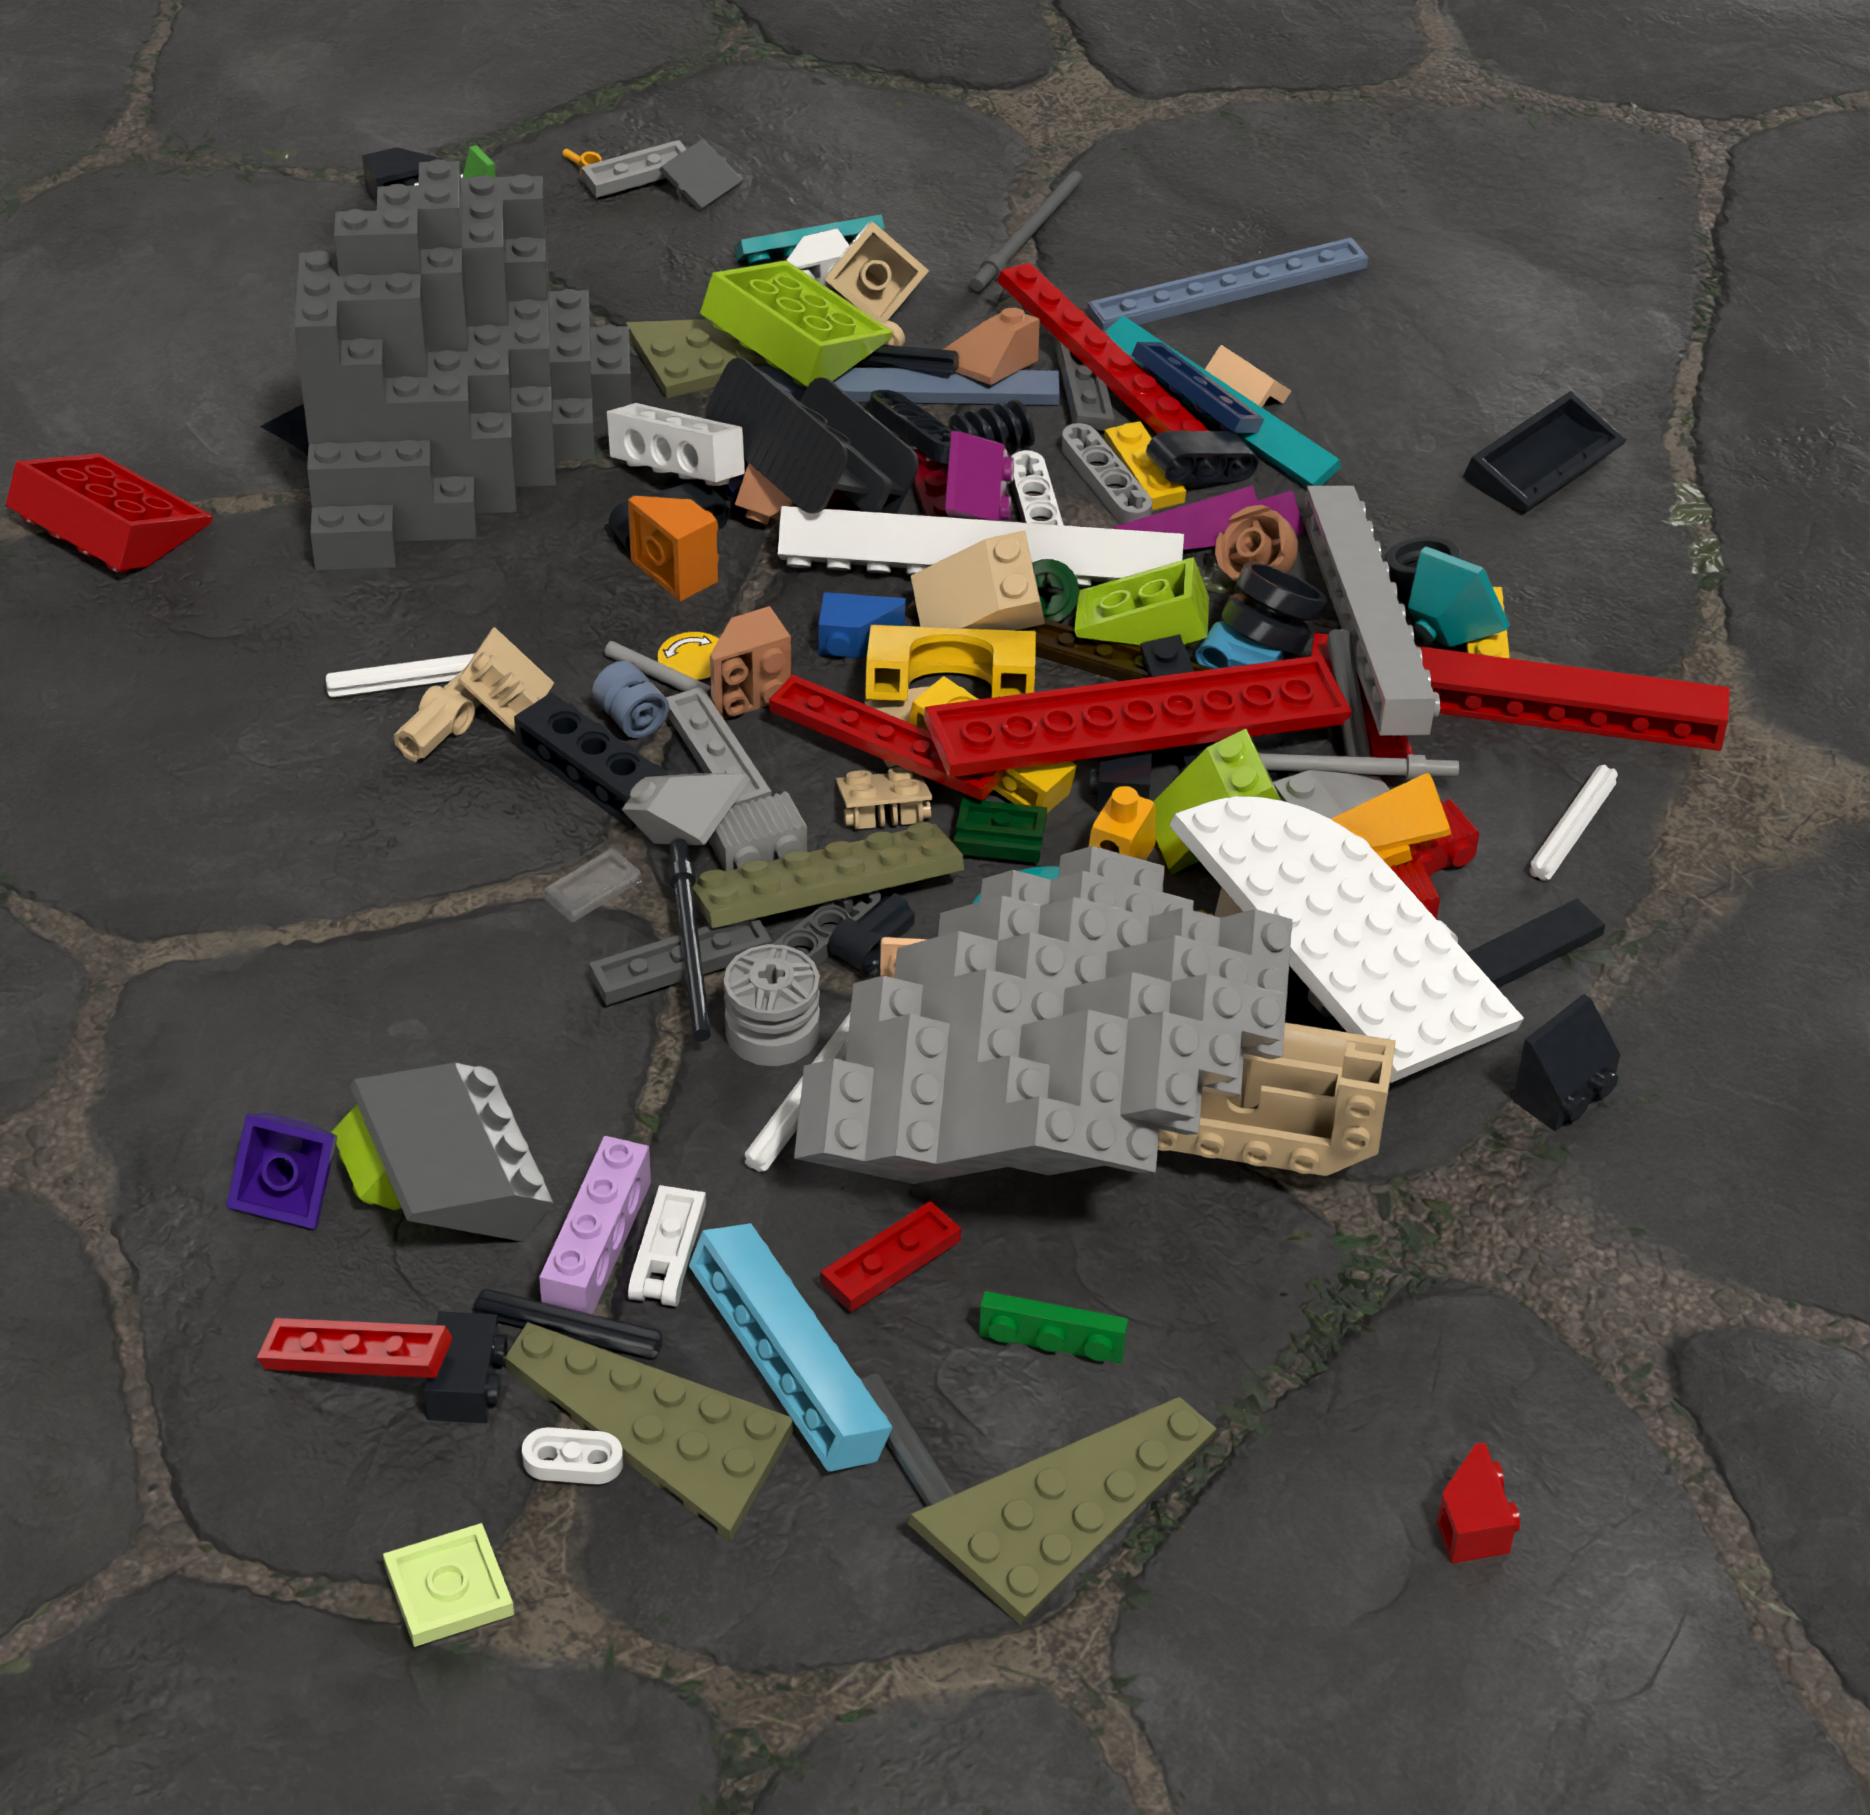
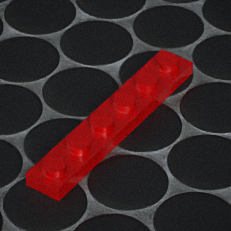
(873, 733)

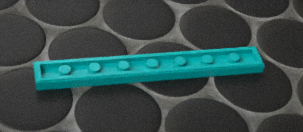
(1274, 441)

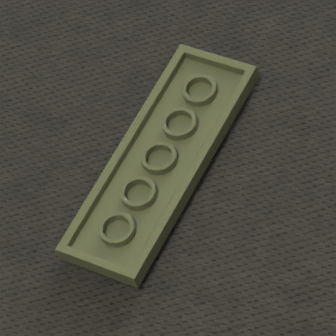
(825, 874)

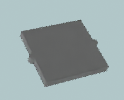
(701, 175)

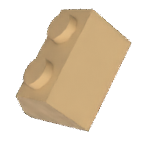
(875, 273)

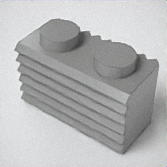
(759, 832)

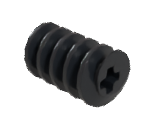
(997, 424)

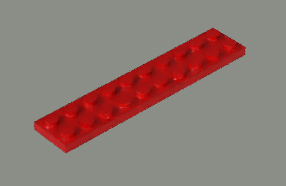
(1135, 715)

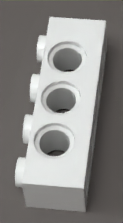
(676, 443)

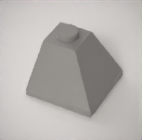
(683, 805)

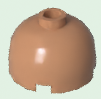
(1259, 537)

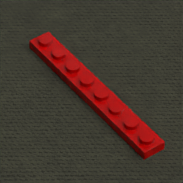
(1097, 350)

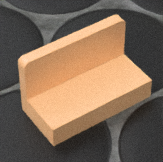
(1245, 377)

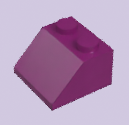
(978, 479)

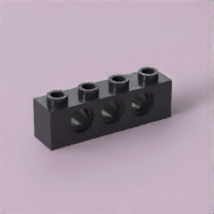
(582, 754)

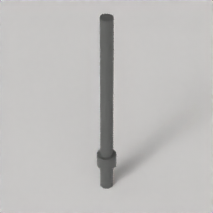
(997, 261)

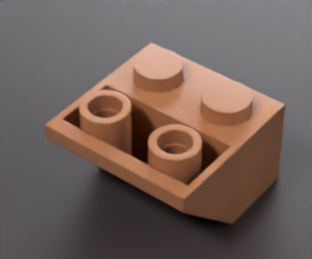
(749, 662)

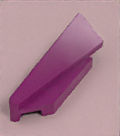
(1207, 518)

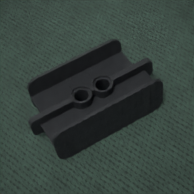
(814, 442)

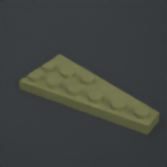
(687, 353)
(670, 1429)
(1048, 1517)

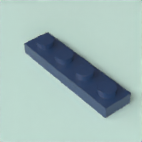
(1193, 384)

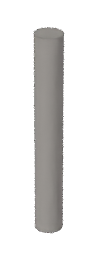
(655, 669)

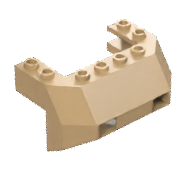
(1300, 1111)

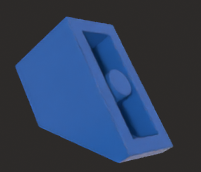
(848, 619)

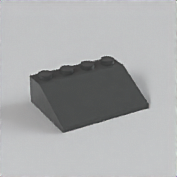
(453, 1149)

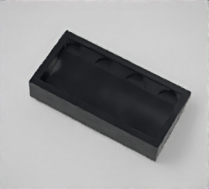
(1543, 453)

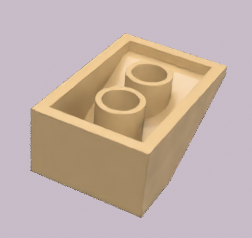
(981, 587)

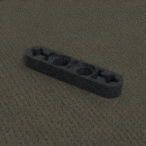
(912, 424)

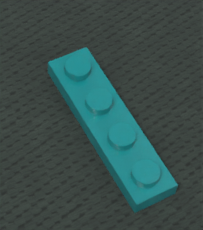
(760, 248)

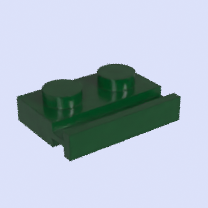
(1000, 830)

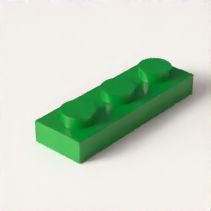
(1053, 1327)

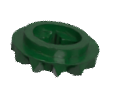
(1061, 578)

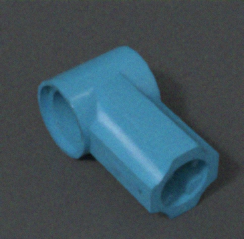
(1230, 648)

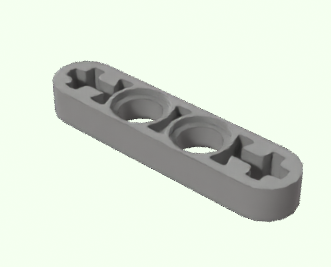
(1098, 477)

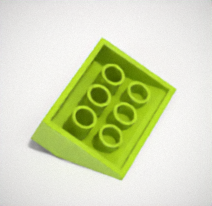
(792, 320)

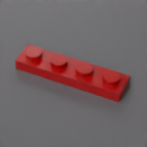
(355, 1347)

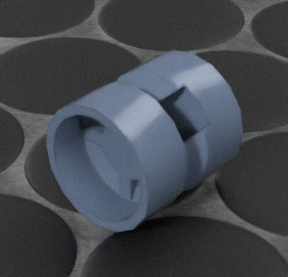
(630, 699)

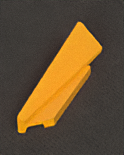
(1398, 819)

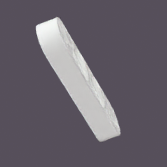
(1039, 481)

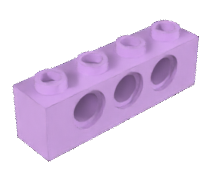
(597, 1226)

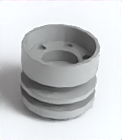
(772, 1005)

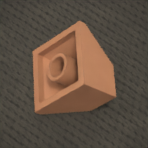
(998, 346)
(765, 500)

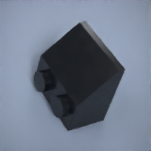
(1567, 1065)

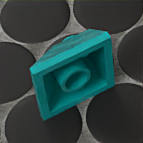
(1453, 600)

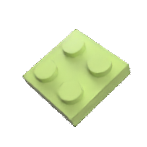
(448, 1584)

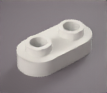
(573, 1455)

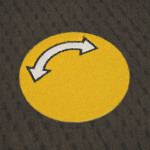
(689, 653)

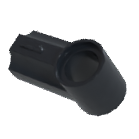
(860, 940)

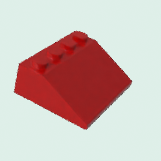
(103, 509)

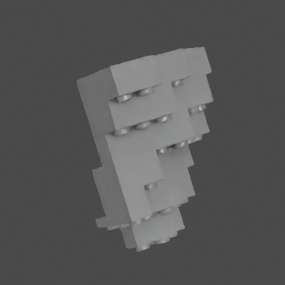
(1049, 1029)

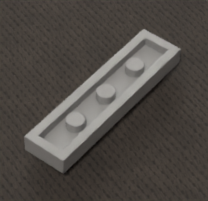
(713, 741)

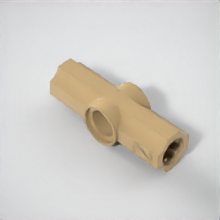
(439, 714)

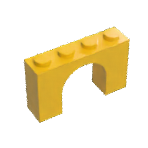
(907, 652)

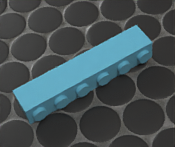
(790, 1347)

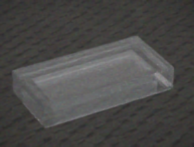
(592, 885)

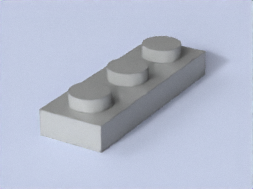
(630, 169)

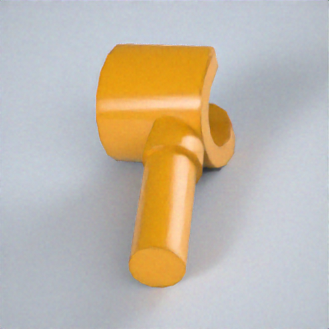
(583, 160)

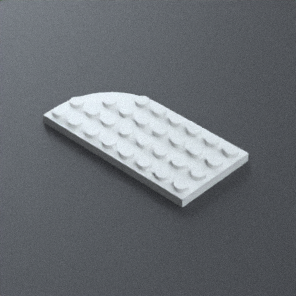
(1355, 928)

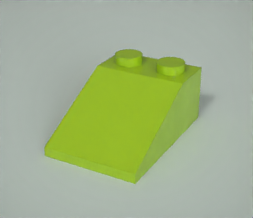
(1146, 606)
(1219, 772)

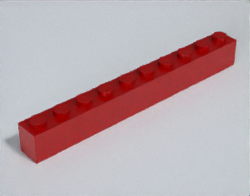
(1572, 698)

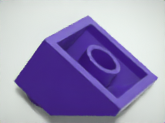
(282, 1169)

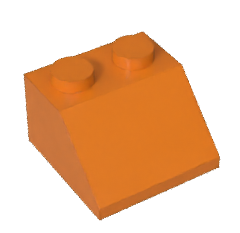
(674, 543)

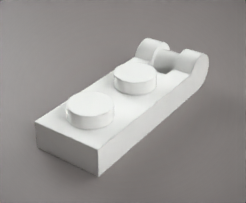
(667, 1245)

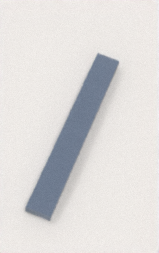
(1229, 284)
(936, 387)

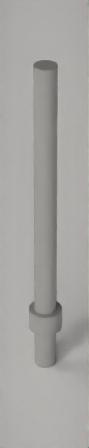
(1410, 767)

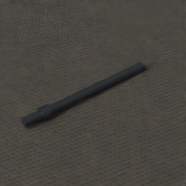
(682, 879)

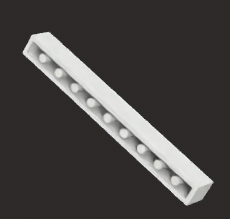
(921, 541)

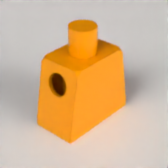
(1126, 823)

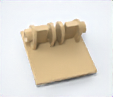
(504, 678)
(864, 791)

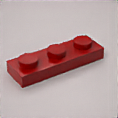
(890, 1256)

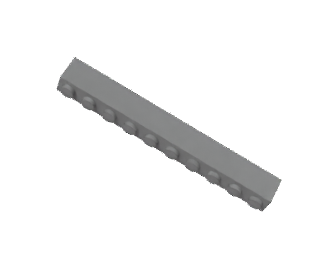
(1369, 608)

